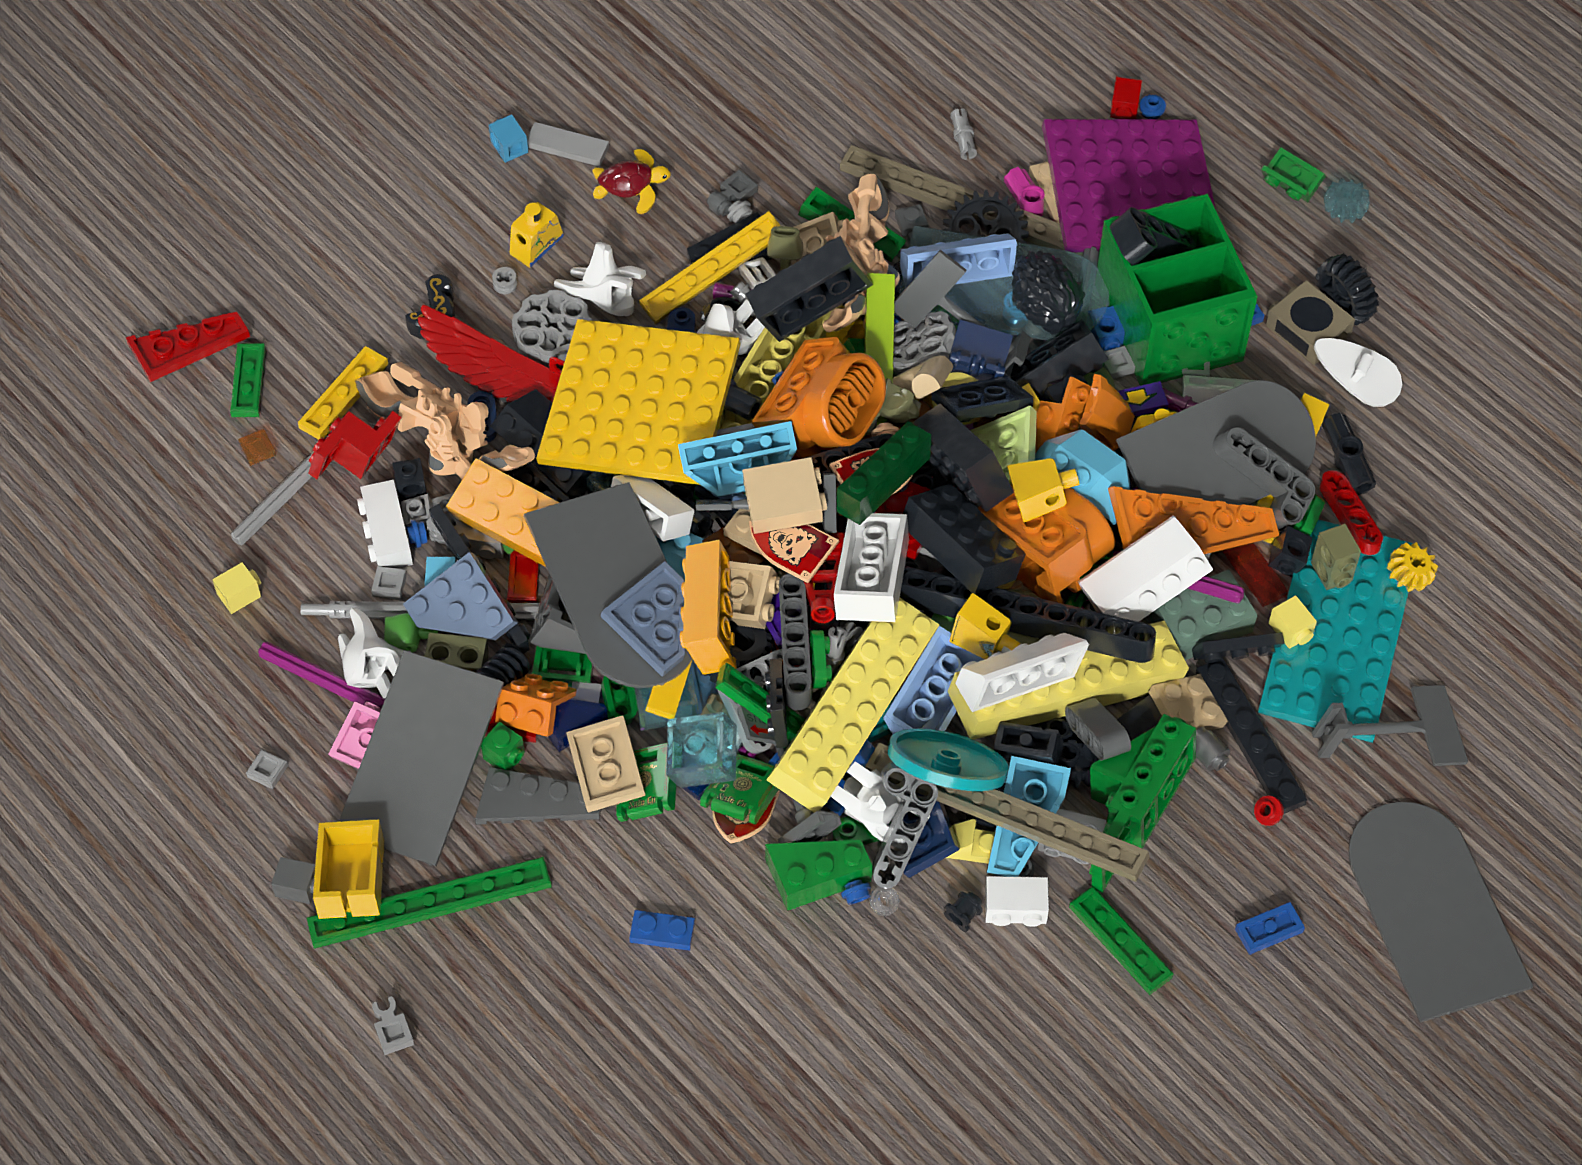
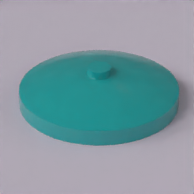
(948, 759)

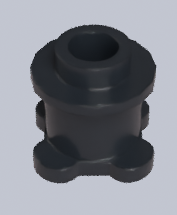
(964, 910)

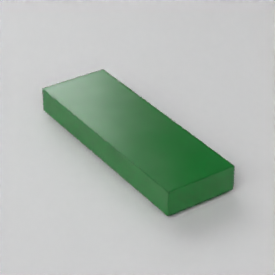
(248, 380)

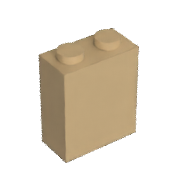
(784, 495)

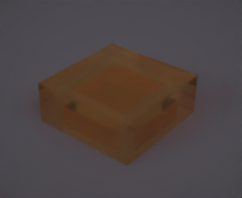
(256, 447)

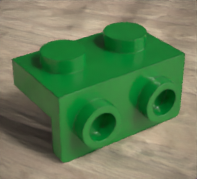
(1293, 174)

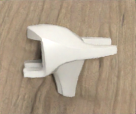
(604, 282)
(729, 323)
(367, 655)
(869, 801)

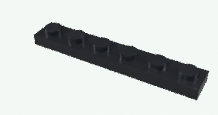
(460, 547)
(1252, 736)

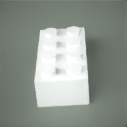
(872, 568)

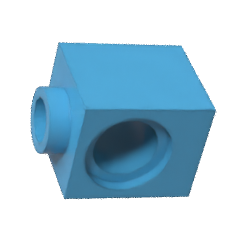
(508, 138)

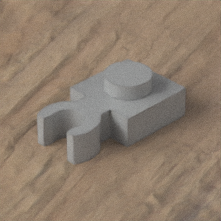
(392, 1029)

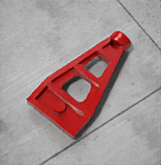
(825, 598)

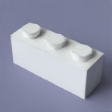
(664, 511)
(384, 525)

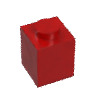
(1125, 98)

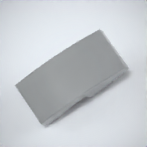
(418, 507)

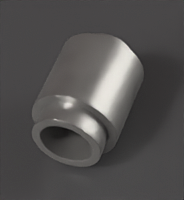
(1211, 750)

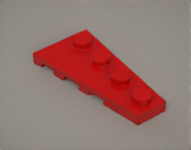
(174, 349)

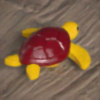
(631, 179)

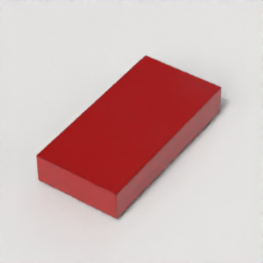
(522, 579)

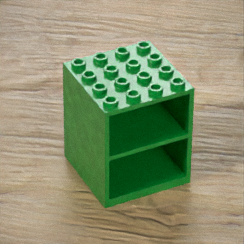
(1181, 305)

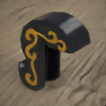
(440, 298)

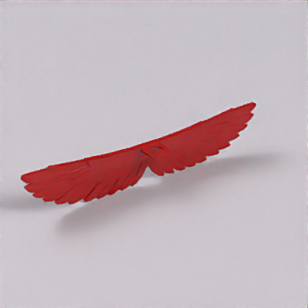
(485, 360)

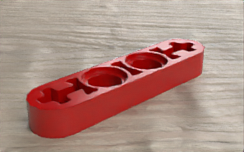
(1345, 513)

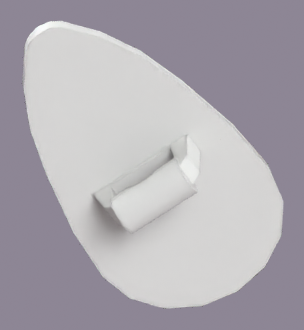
(1360, 371)

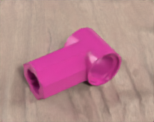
(1025, 191)

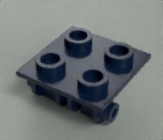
(979, 351)

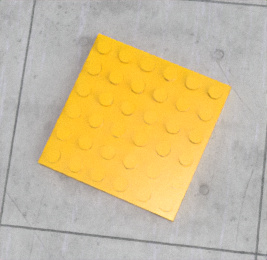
(635, 397)

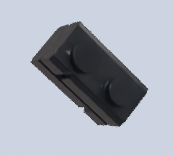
(1028, 743)

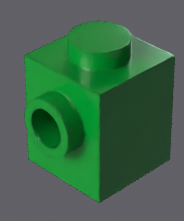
(502, 747)

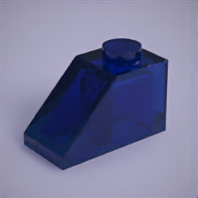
(575, 715)

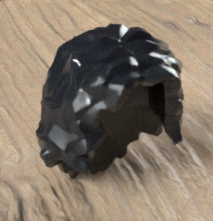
(1046, 291)

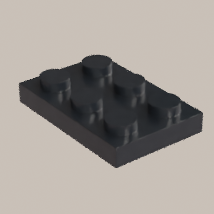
(982, 398)

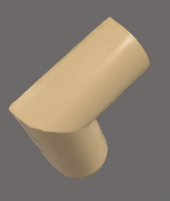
(925, 376)

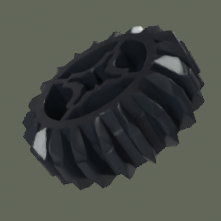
(1348, 287)

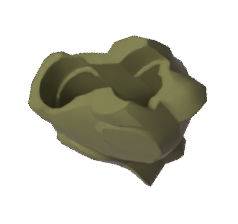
(897, 407)

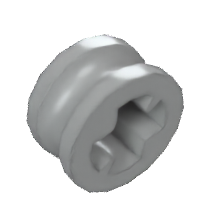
(506, 274)

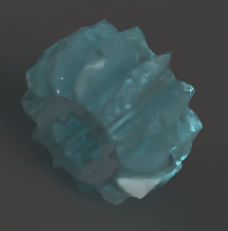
(1346, 200)

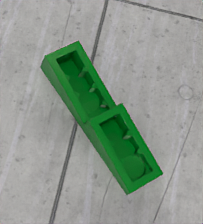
(821, 203)

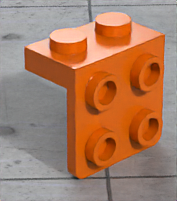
(532, 703)

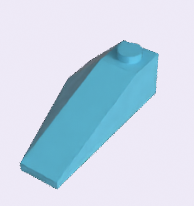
(1038, 785)

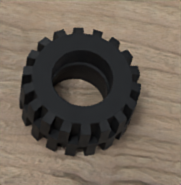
(754, 645)

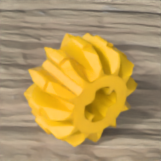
(1412, 567)

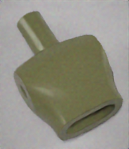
(785, 245)

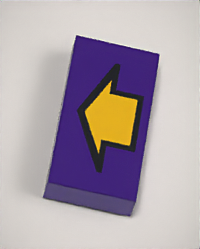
(1145, 398)

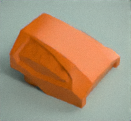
(1106, 413)

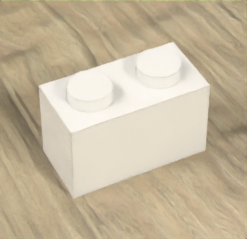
(1016, 900)

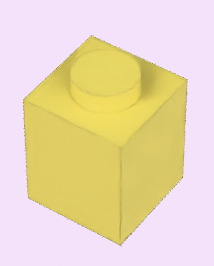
(237, 587)
(1294, 622)

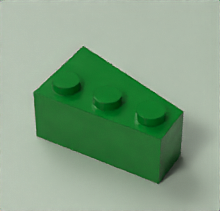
(816, 869)

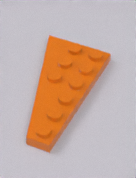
(1210, 523)

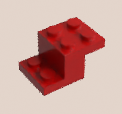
(353, 444)

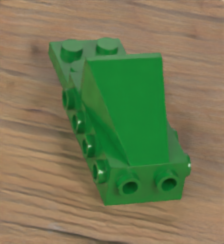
(1141, 784)

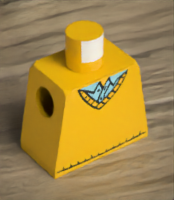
(982, 629)

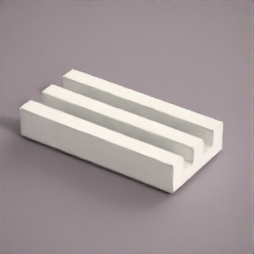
(749, 278)

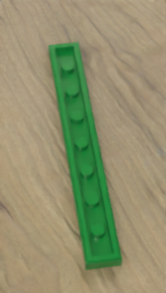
(434, 902)

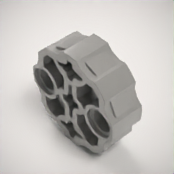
(540, 331)
(929, 339)

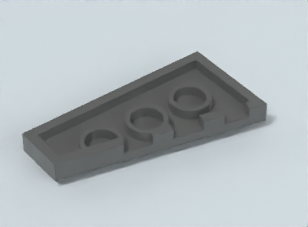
(530, 797)

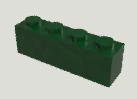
(883, 473)

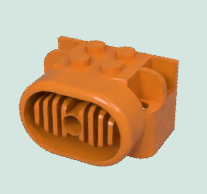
(825, 396)
(1057, 544)

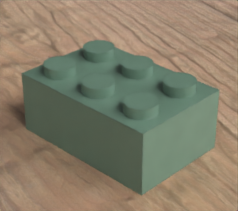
(1204, 618)

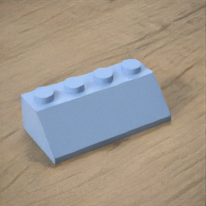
(981, 257)
(924, 695)

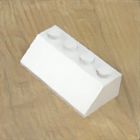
(1146, 573)
(1020, 670)

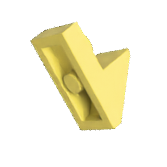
(973, 843)

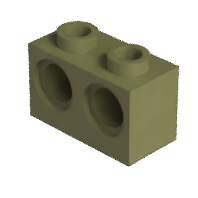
(1335, 557)
(458, 650)

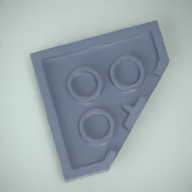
(462, 603)
(651, 618)

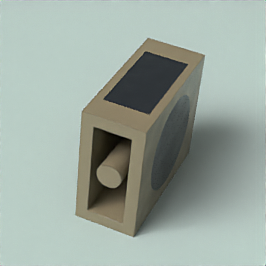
(1307, 317)

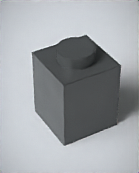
(294, 880)

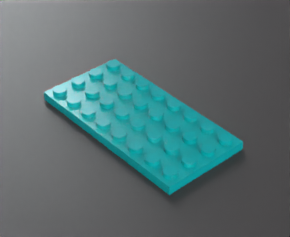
(1350, 645)

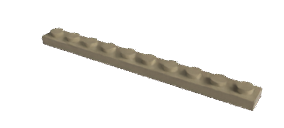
(940, 192)
(1033, 823)

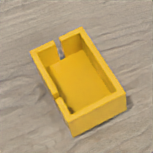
(348, 869)

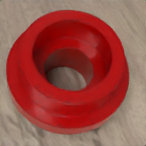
(1276, 810)

